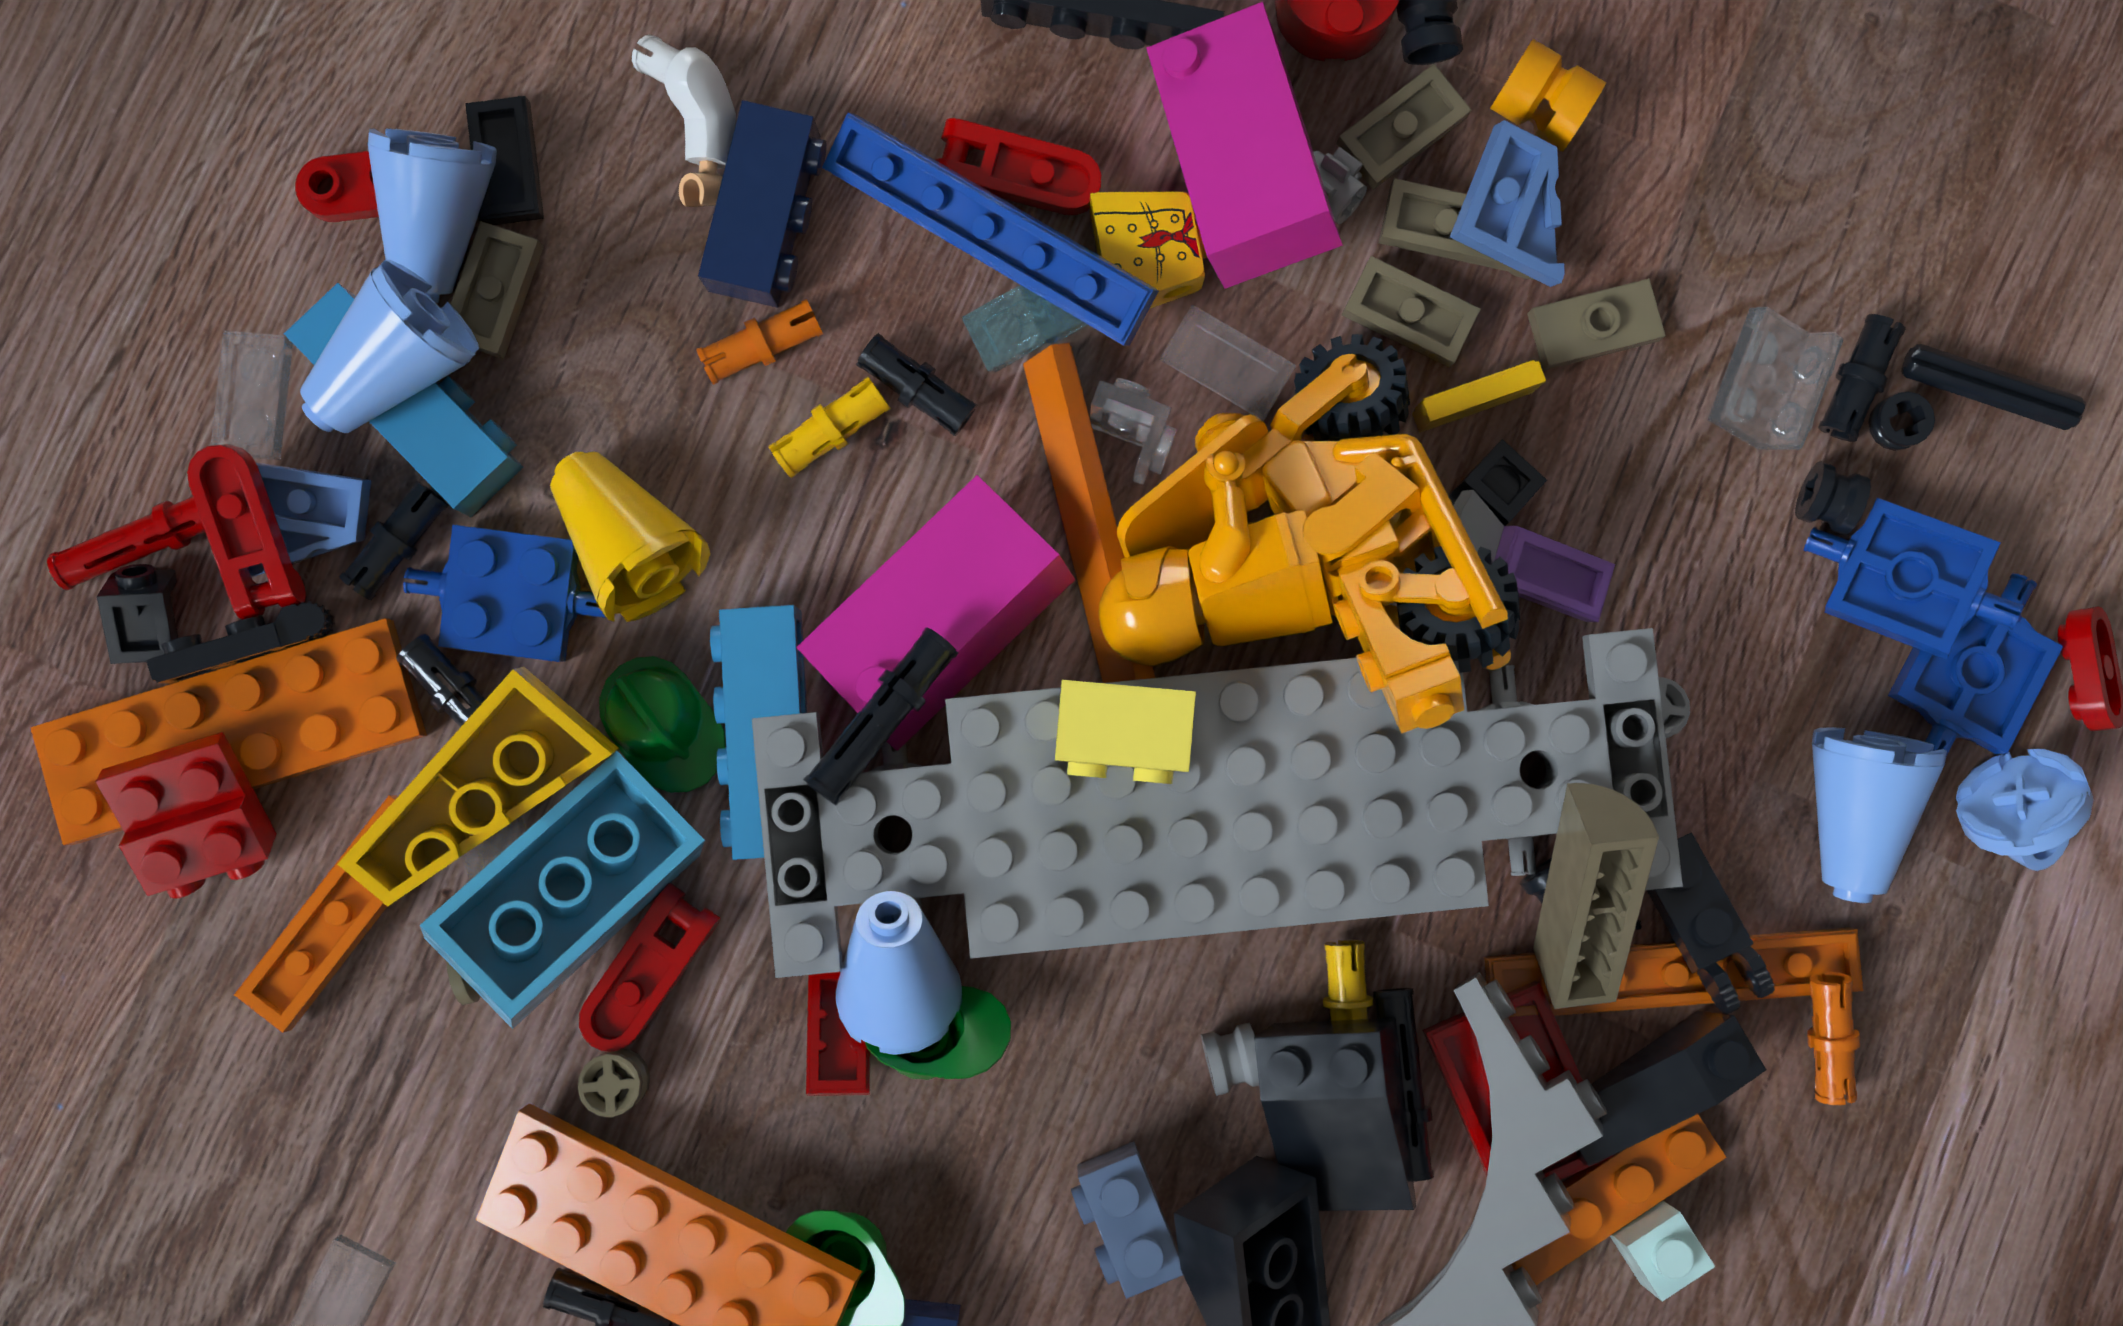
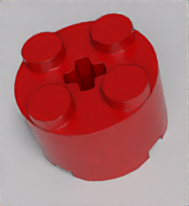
(1334, 26)

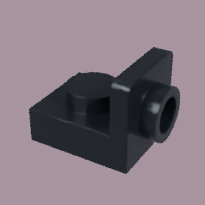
(137, 612)

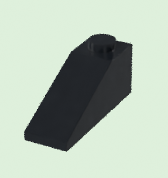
(1672, 1081)

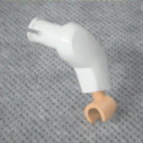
(707, 111)

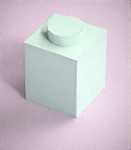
(1662, 1251)

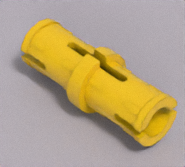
(829, 427)

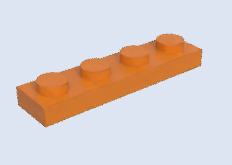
(313, 945)
(1624, 1189)

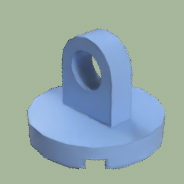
(2025, 806)

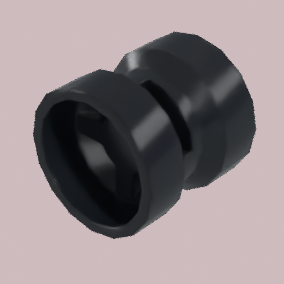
(1429, 31)

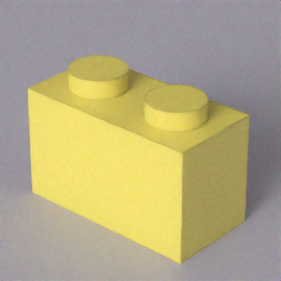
(1125, 729)

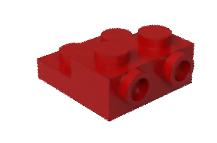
(187, 816)

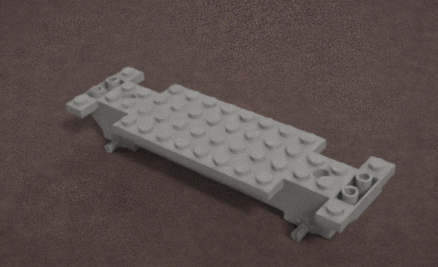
(1288, 816)

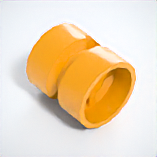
(1548, 95)

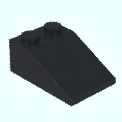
(1339, 1110)
(1255, 1249)

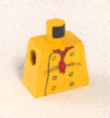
(1151, 239)

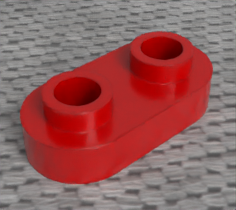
(352, 189)
(2097, 684)

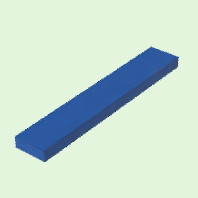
(990, 229)

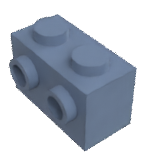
(1130, 1220)

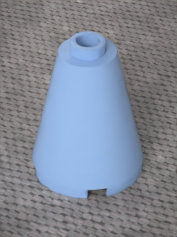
(428, 200)
(385, 351)
(1869, 805)
(896, 978)

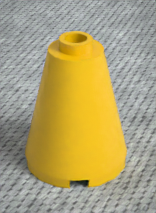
(624, 537)

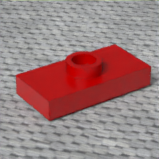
(834, 1059)

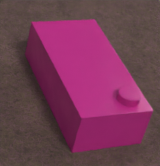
(1243, 146)
(967, 575)

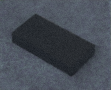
(515, 182)

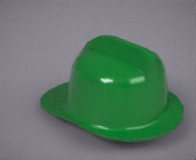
(661, 724)
(970, 1046)
(858, 1242)

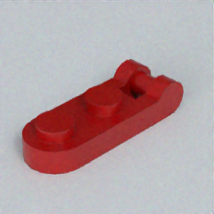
(1022, 167)
(242, 530)
(644, 972)

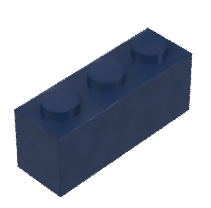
(762, 204)

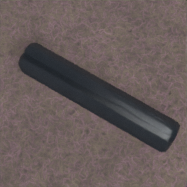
(1993, 387)

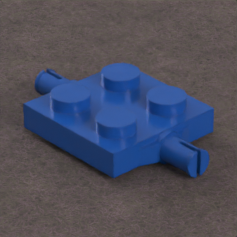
(1912, 578)
(507, 593)
(1984, 682)

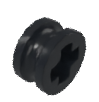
(1919, 410)

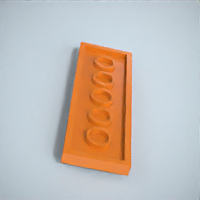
(276, 710)
(655, 1234)

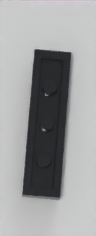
(1125, 22)

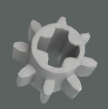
(1341, 182)

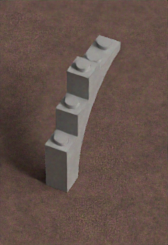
(1520, 1206)

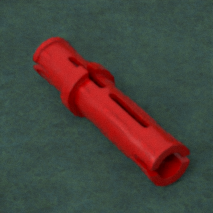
(166, 527)

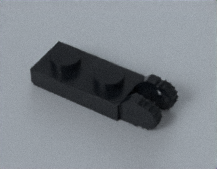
(245, 641)
(1709, 929)

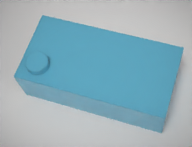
(563, 889)

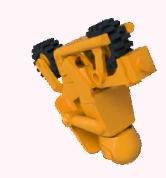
(1349, 535)

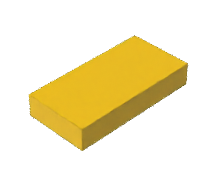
(1478, 395)

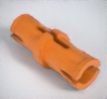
(759, 341)
(1833, 1038)

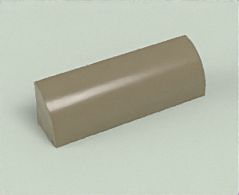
(1593, 894)

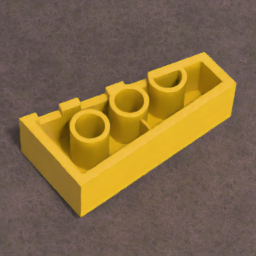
(488, 774)

